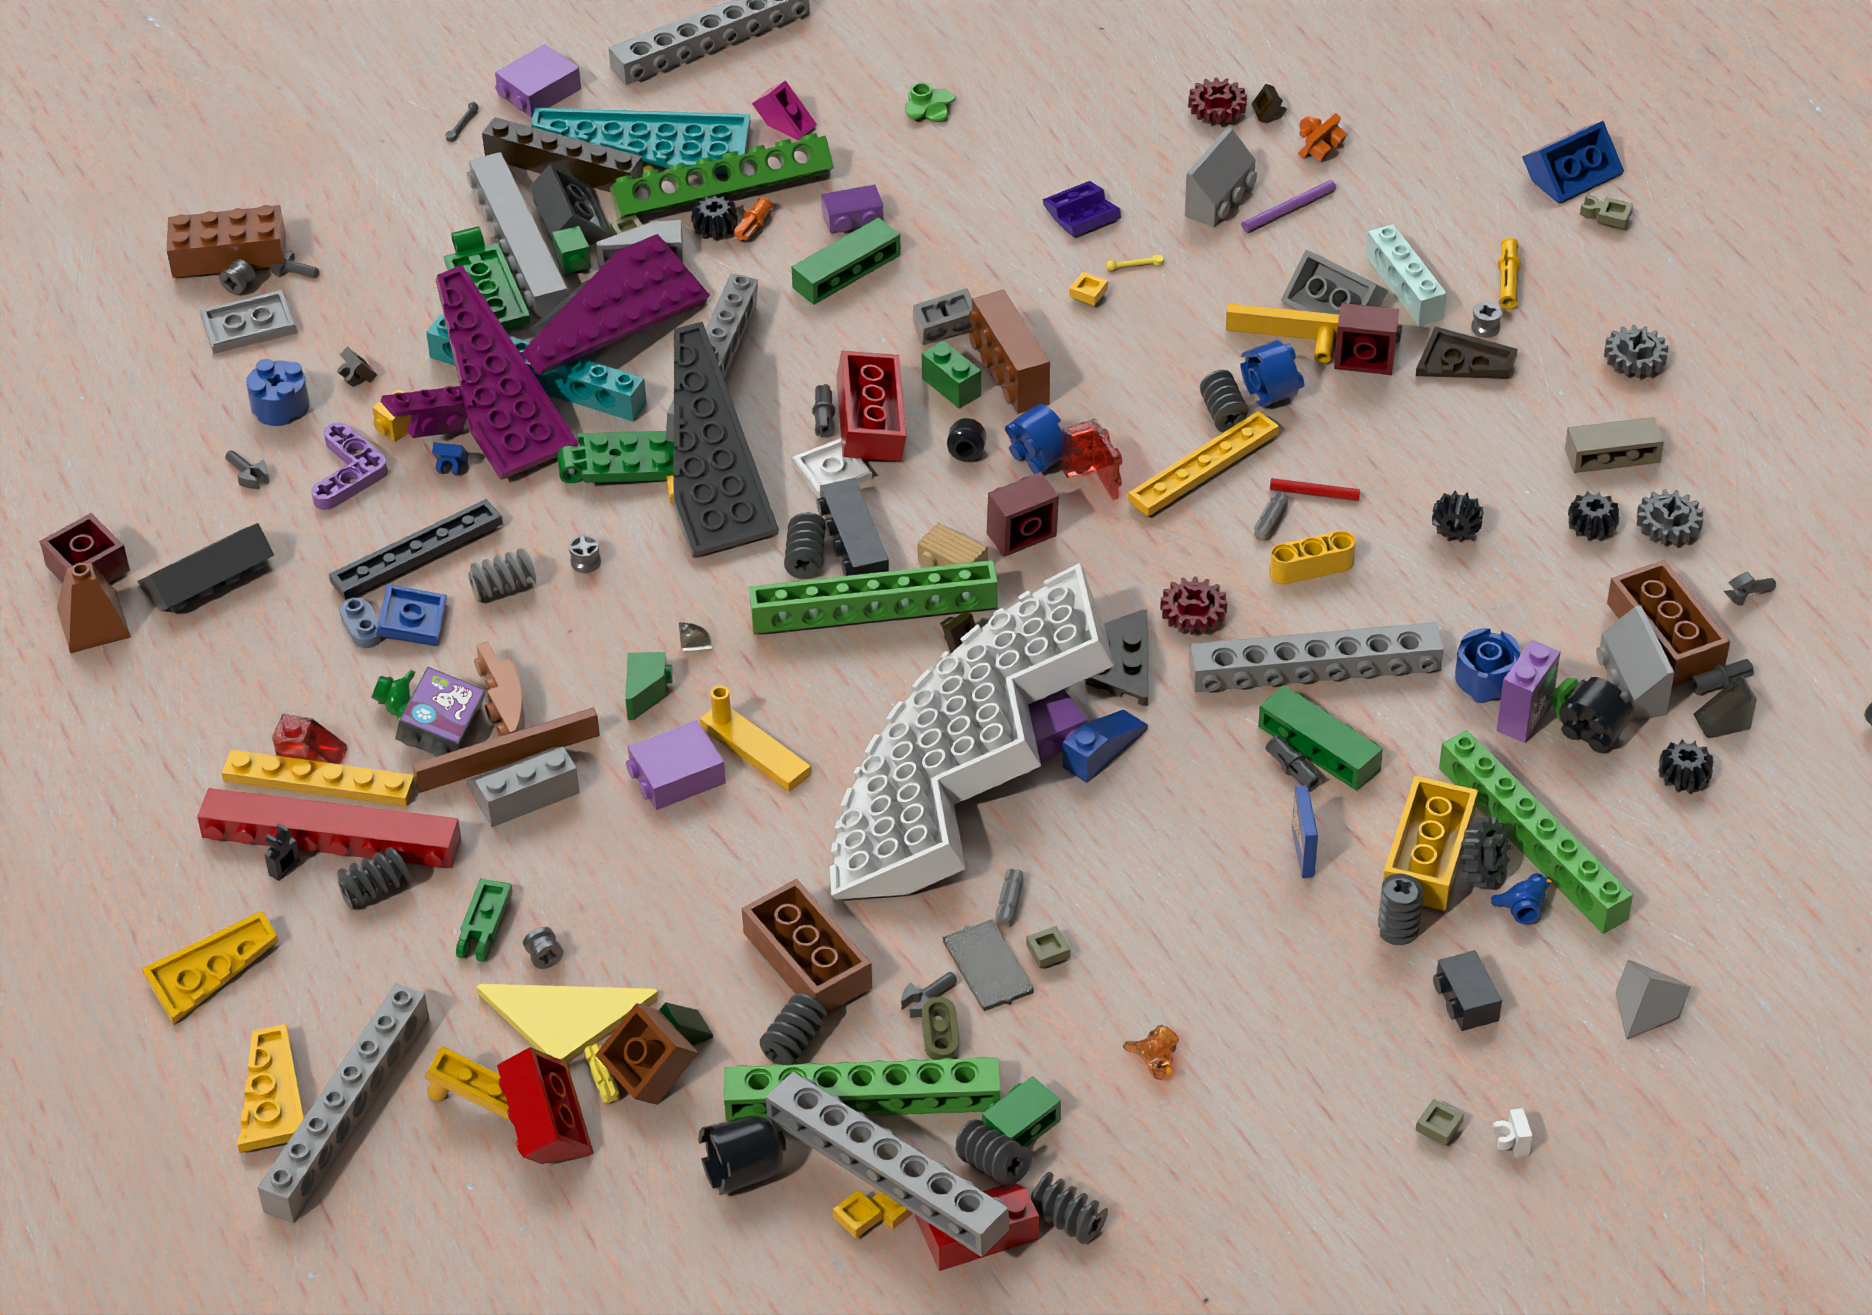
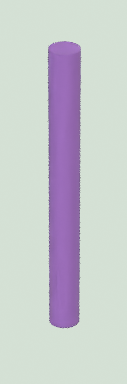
(1288, 206)

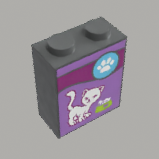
(439, 713)

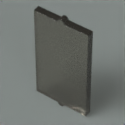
(988, 965)

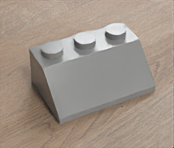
(1219, 179)
(1324, 285)
(1637, 664)
(525, 785)

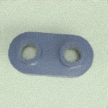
(360, 622)

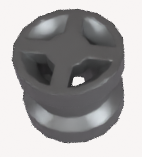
(237, 276)
(1486, 319)
(584, 553)
(543, 947)

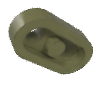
(940, 1031)

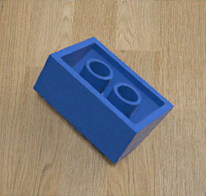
(1574, 162)

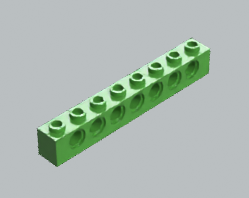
(814, 147)
(873, 596)
(1537, 833)
(874, 1086)

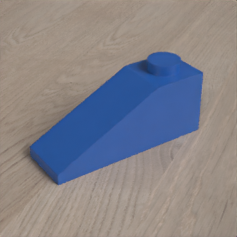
(1099, 743)

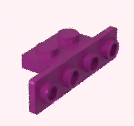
(431, 410)

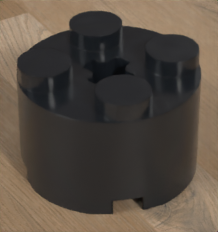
(1595, 713)

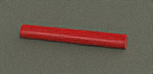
(1314, 489)

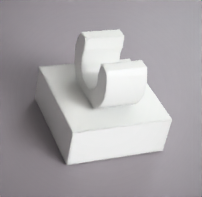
(1517, 1132)

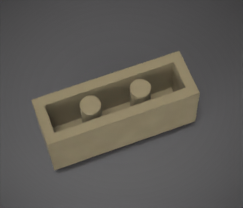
(1614, 444)

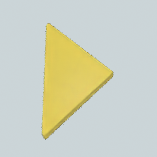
(563, 1017)

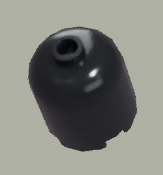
(741, 1152)

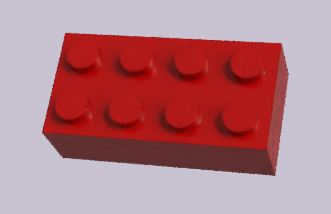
(871, 406)

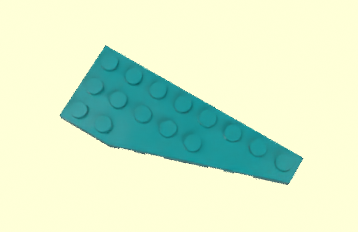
(657, 136)

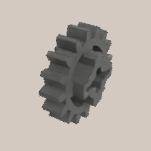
(1636, 351)
(1669, 517)
(1485, 852)

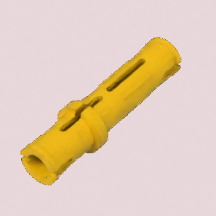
(1509, 264)

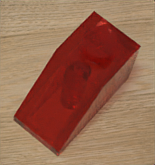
(307, 740)

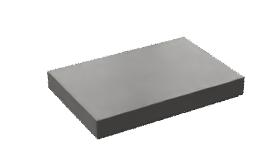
(248, 321)

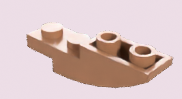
(503, 690)

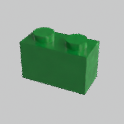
(951, 374)
(1024, 1112)

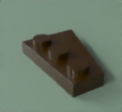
(1464, 356)

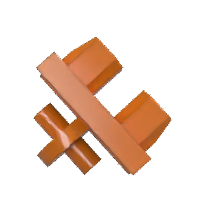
(1318, 133)

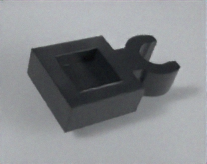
(282, 853)

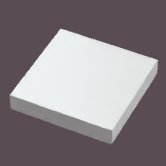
(827, 465)

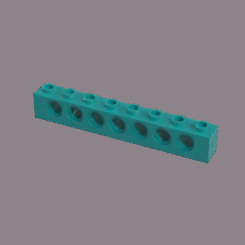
(576, 382)

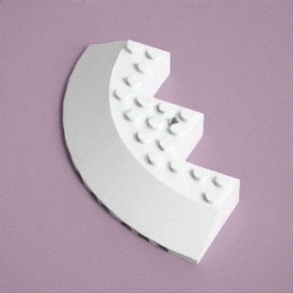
(960, 737)

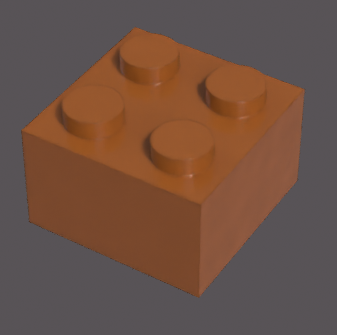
(646, 1054)

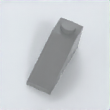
(668, 230)

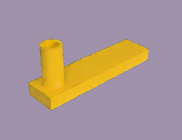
(1286, 323)
(752, 742)
(467, 1079)

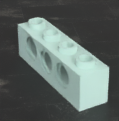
(1406, 275)

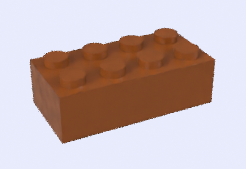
(215, 239)
(1010, 351)
(1678, 619)
(807, 946)

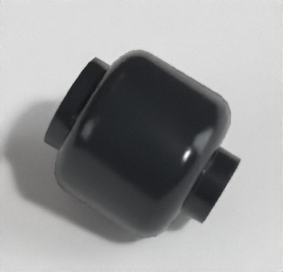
(966, 439)

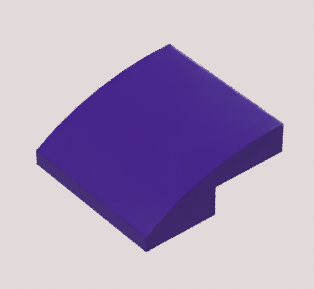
(1081, 208)

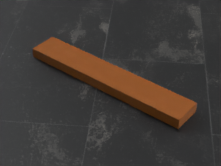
(505, 749)

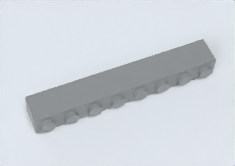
(517, 233)

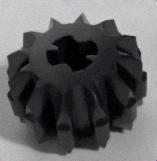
(714, 217)
(1593, 515)
(1457, 516)
(1685, 766)

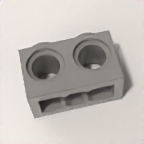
(943, 316)

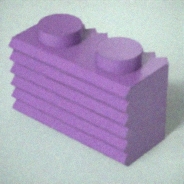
(851, 208)

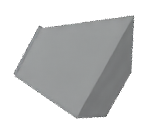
(1648, 998)

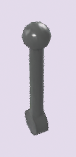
(451, 135)

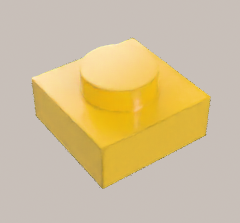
(1088, 288)
(892, 1212)
(857, 1214)

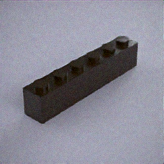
(536, 149)

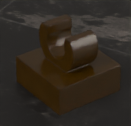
(1268, 104)
(355, 368)
(956, 628)

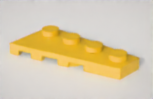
(271, 1092)

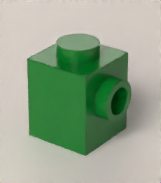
(571, 250)

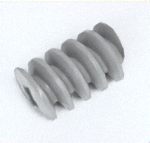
(501, 573)

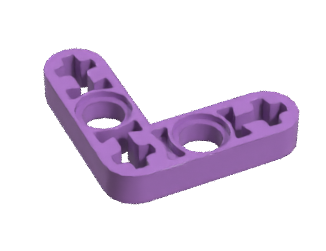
(331, 490)

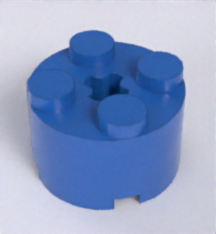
(1271, 372)
(277, 391)
(1036, 438)
(1484, 663)

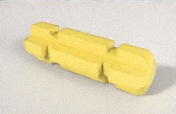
(602, 1076)

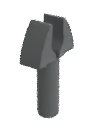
(294, 267)
(249, 471)
(1746, 584)
(912, 994)

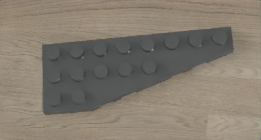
(713, 469)

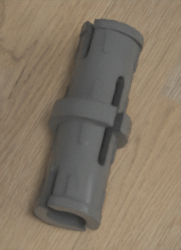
(1293, 763)

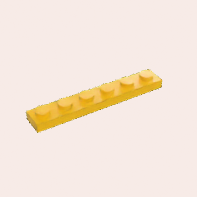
(1203, 463)
(318, 777)

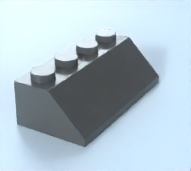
(207, 567)

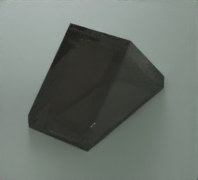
(1728, 710)

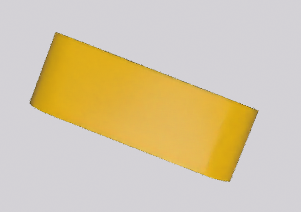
(1312, 557)

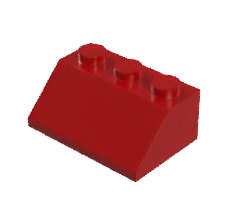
(543, 1107)
(1022, 1229)

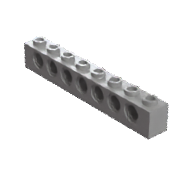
(699, 35)
(726, 326)
(1315, 657)
(343, 1103)
(888, 1163)

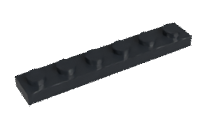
(415, 549)

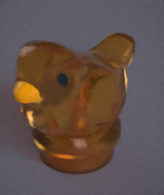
(1156, 1050)

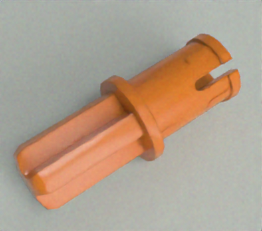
(753, 219)

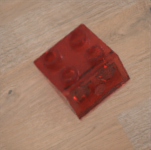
(1088, 449)

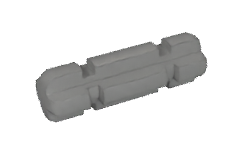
(1270, 515)
(1009, 897)

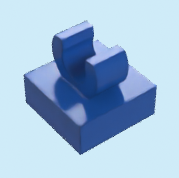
(449, 454)

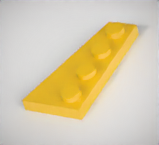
(203, 967)

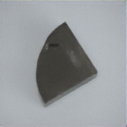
(694, 637)

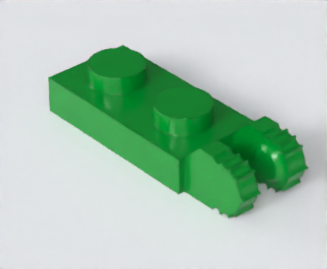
(483, 917)

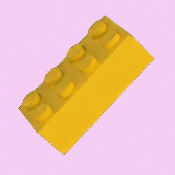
(1431, 837)

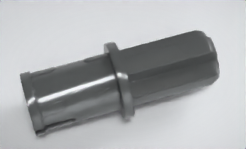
(823, 411)
(1721, 676)

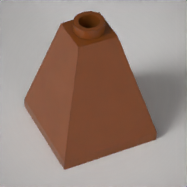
(90, 609)

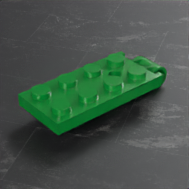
(496, 282)
(639, 458)

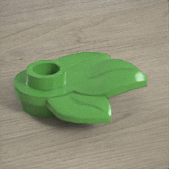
(928, 102)

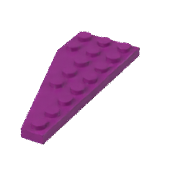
(624, 297)
(500, 393)

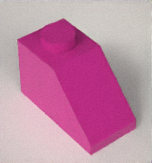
(784, 111)

